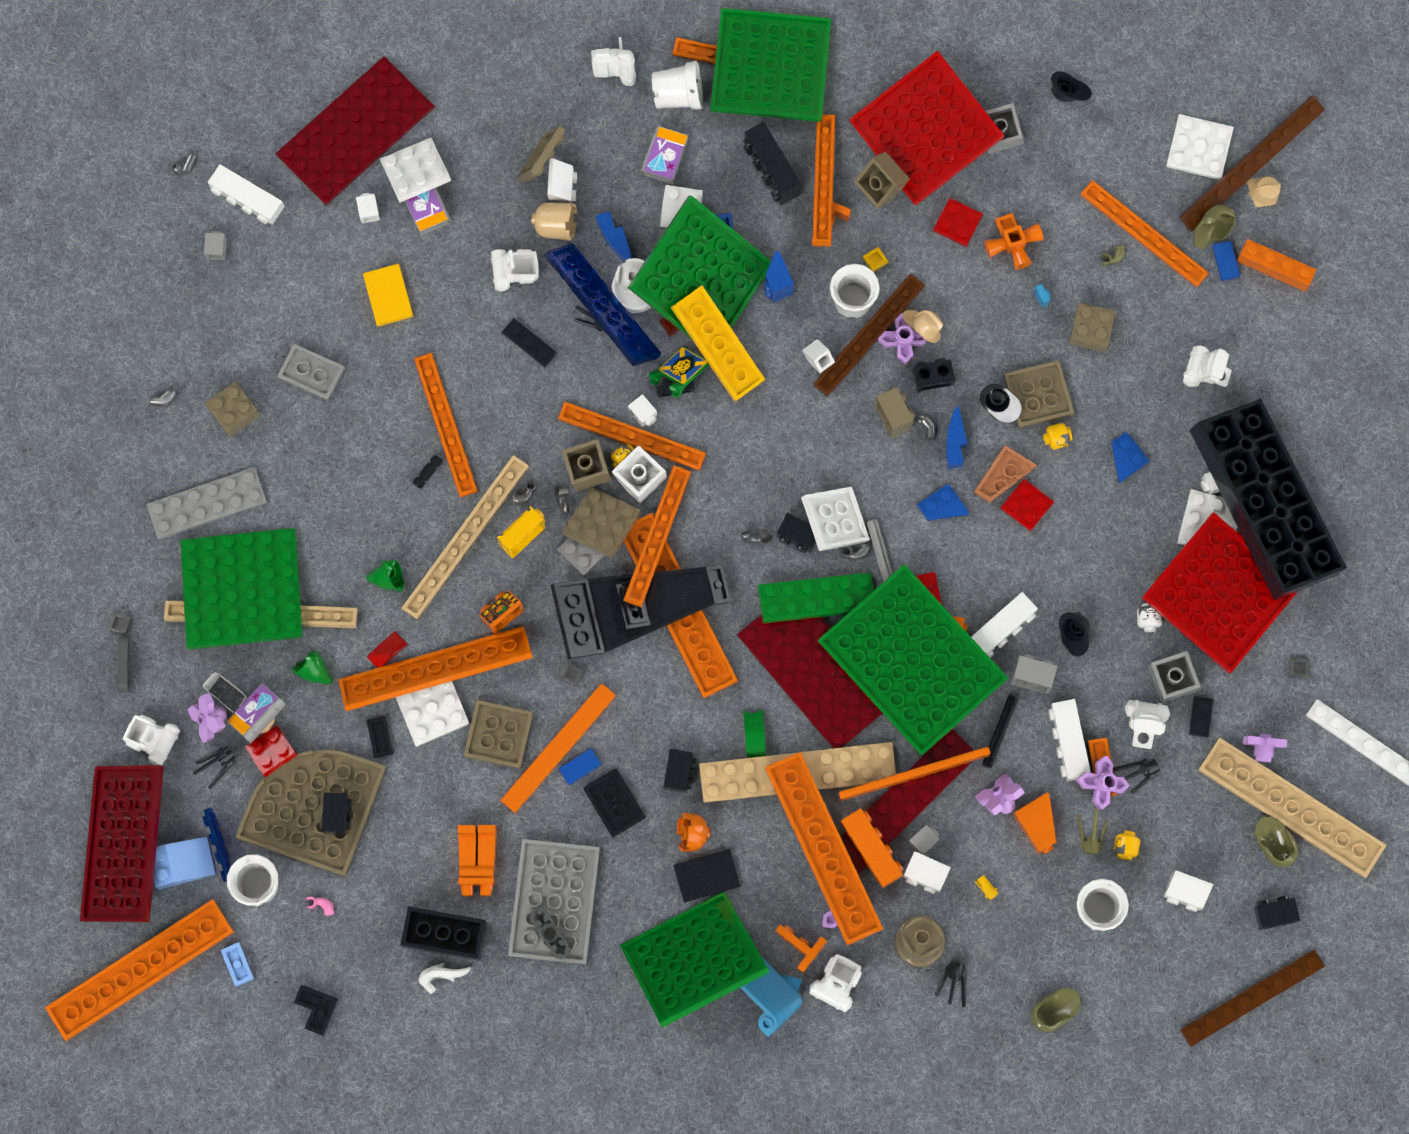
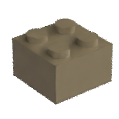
(881, 180)
(1092, 327)
(232, 409)
(894, 412)
(587, 465)

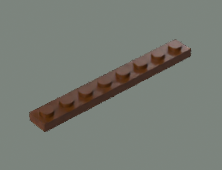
(869, 335)
(1252, 998)

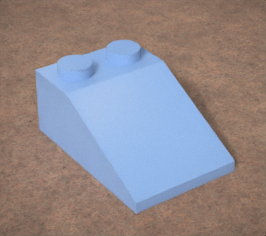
(182, 862)

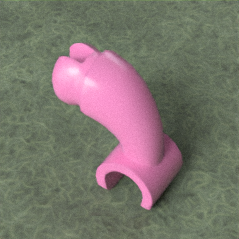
(324, 903)

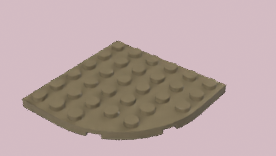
(288, 808)

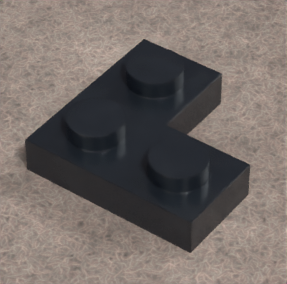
(321, 1006)

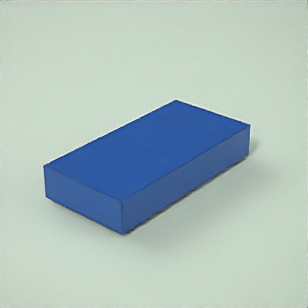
(1226, 261)
(580, 767)

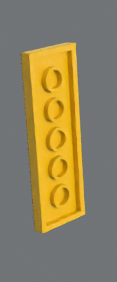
(718, 343)

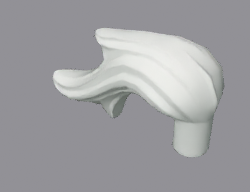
(438, 971)

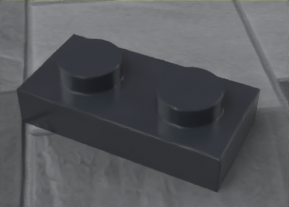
(1200, 716)

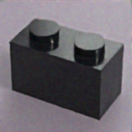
(797, 533)
(678, 771)
(335, 813)
(1276, 913)

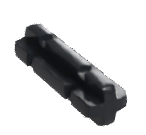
(427, 471)

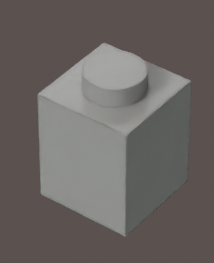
(215, 245)
(924, 839)

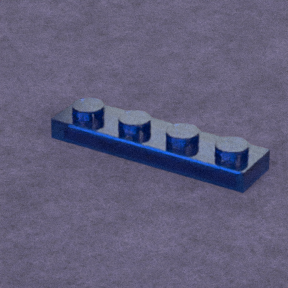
(216, 839)

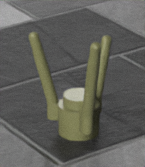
(1092, 844)

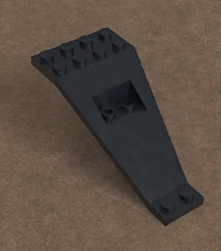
(598, 619)

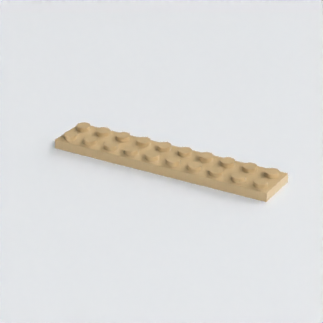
(828, 768)
(1292, 808)

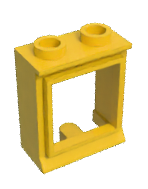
(522, 532)

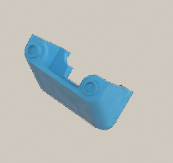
(775, 998)

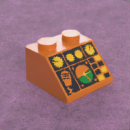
(501, 611)

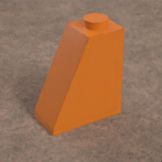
(1038, 823)

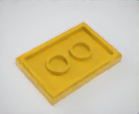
(388, 295)

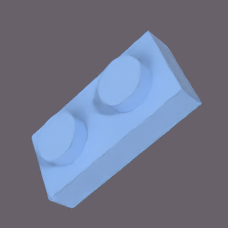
(237, 964)

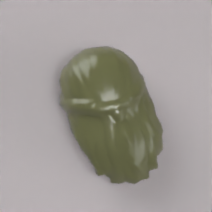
(1214, 226)
(1276, 842)
(1055, 1010)

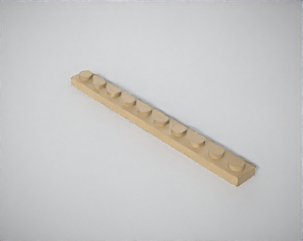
(465, 537)
(311, 615)

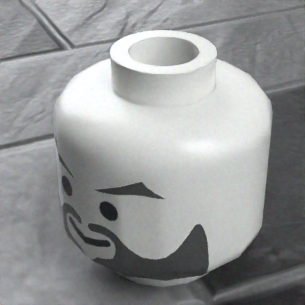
(1148, 618)

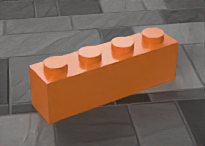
(1276, 265)
(871, 848)

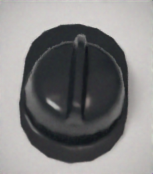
(1068, 88)
(1000, 403)
(1074, 633)

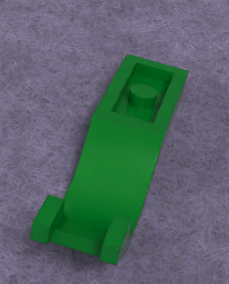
(754, 734)

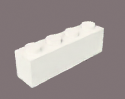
(247, 195)
(1005, 623)
(1069, 738)

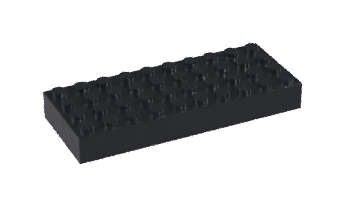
(1267, 499)

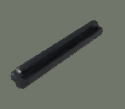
(1000, 730)

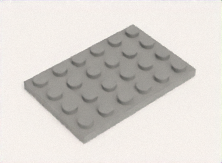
(564, 884)

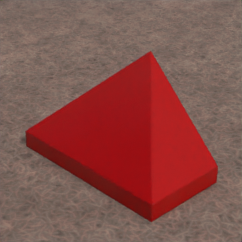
(387, 650)

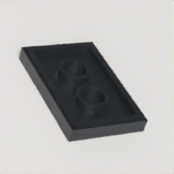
(614, 803)
(706, 875)

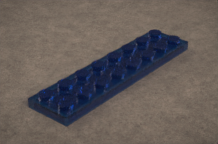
(602, 304)

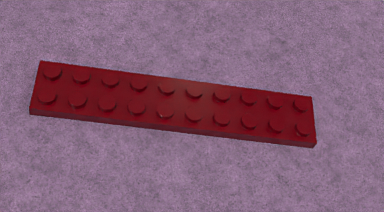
(908, 799)

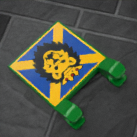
(680, 368)

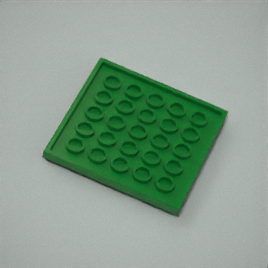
(771, 65)
(696, 253)
(241, 588)
(694, 959)

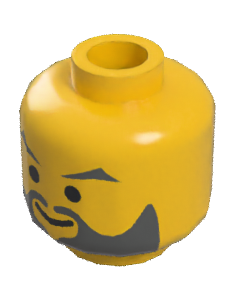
(1057, 436)
(620, 454)
(1126, 845)

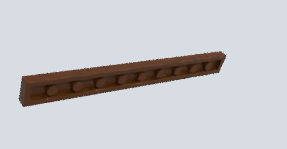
(1253, 161)

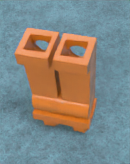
(484, 872)

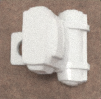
(614, 63)
(513, 267)
(1207, 367)
(1147, 719)
(153, 739)
(836, 984)

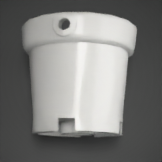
(678, 87)
(622, 279)
(854, 290)
(253, 880)
(1102, 904)

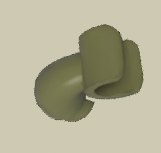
(1118, 256)

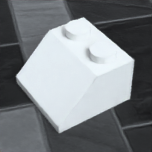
(561, 182)
(673, 200)
(639, 474)
(926, 873)
(1187, 891)

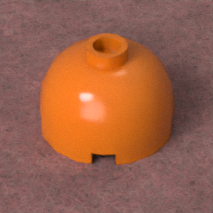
(692, 831)

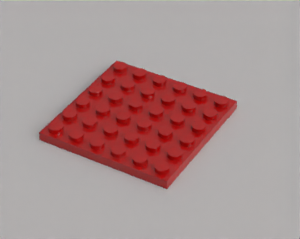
(927, 126)
(1216, 594)

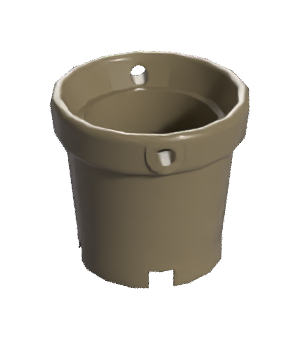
(919, 941)

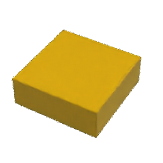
(875, 259)

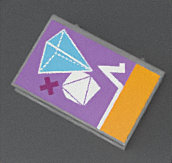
(664, 154)
(428, 211)
(256, 713)

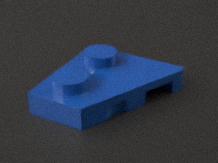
(1127, 456)
(942, 504)

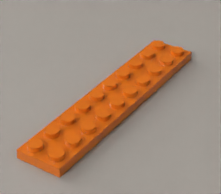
(693, 633)
(435, 668)
(823, 849)
(139, 970)

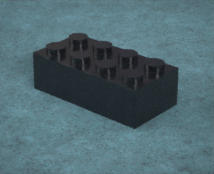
(772, 164)
(443, 933)

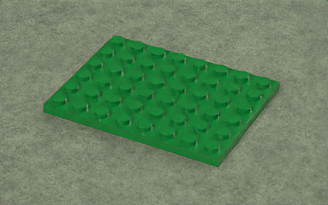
(913, 660)

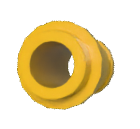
(987, 888)

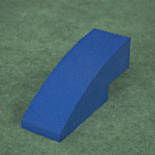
(613, 236)
(955, 441)

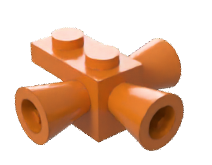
(1013, 240)

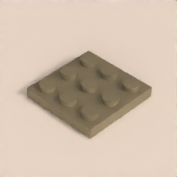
(541, 153)
(1041, 393)
(601, 522)
(498, 734)

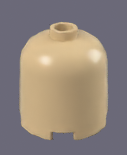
(555, 220)

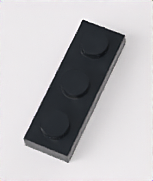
(529, 342)

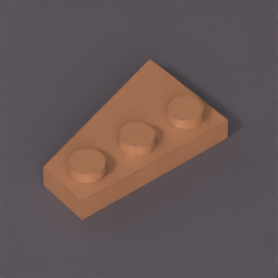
(1004, 473)

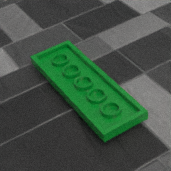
(813, 597)

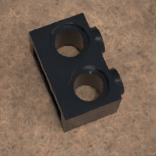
(934, 380)

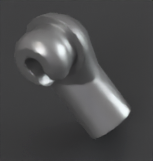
(180, 169)
(166, 399)
(929, 423)

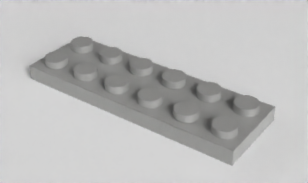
(206, 503)

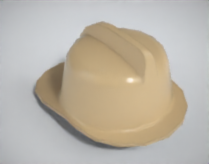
(1264, 191)
(925, 323)

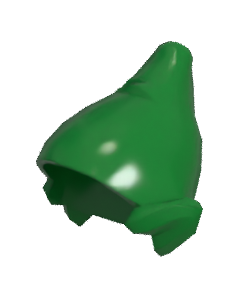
(387, 576)
(313, 669)

